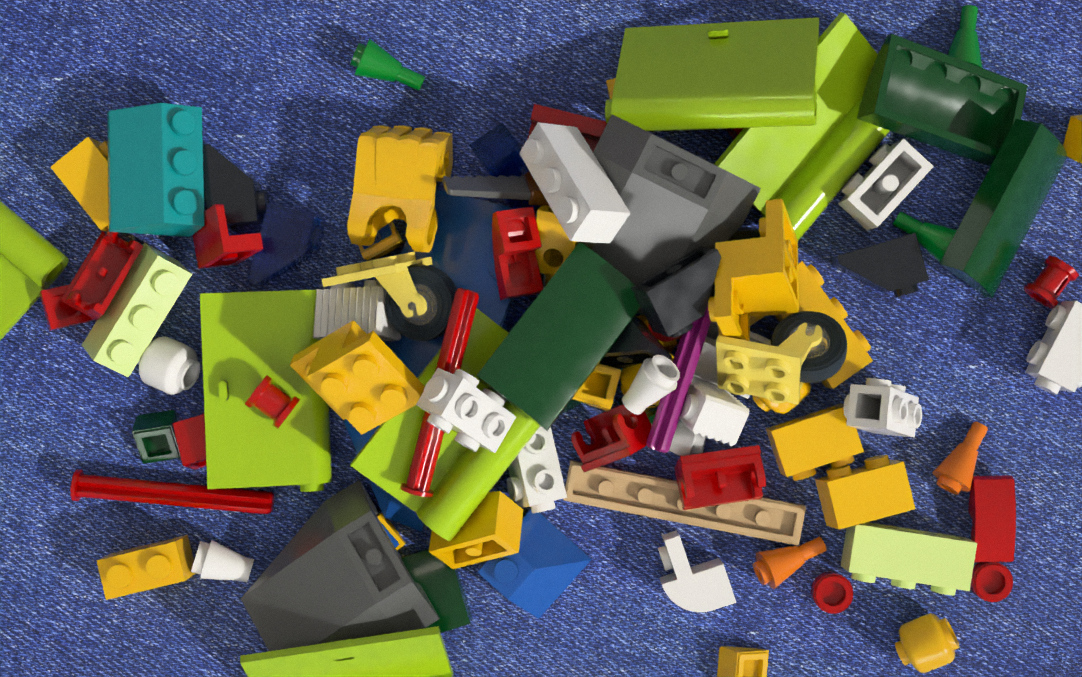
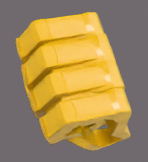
(398, 181)

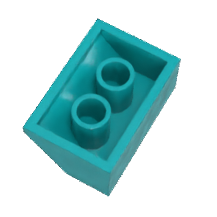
(155, 170)

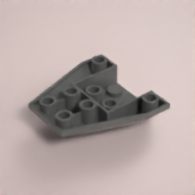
(671, 200)
(337, 581)

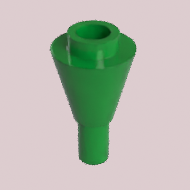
(965, 42)
(378, 64)
(929, 235)

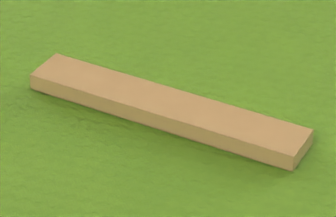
(661, 500)

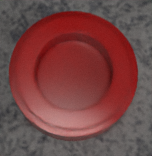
(991, 581)
(832, 592)

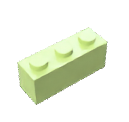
(136, 310)
(909, 557)

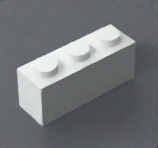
(574, 183)

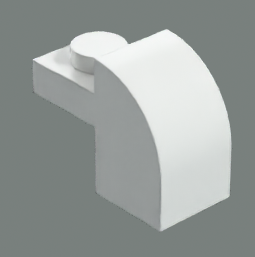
(695, 587)

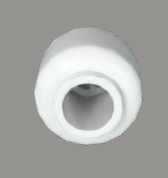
(169, 365)

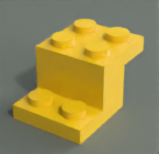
(756, 275)
(358, 377)

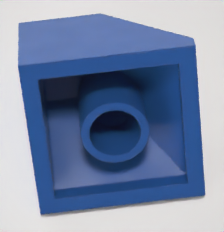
(540, 569)

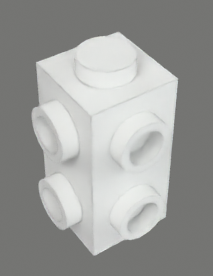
(1058, 356)
(462, 407)
(882, 408)
(536, 474)

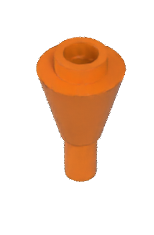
(958, 467)
(778, 564)

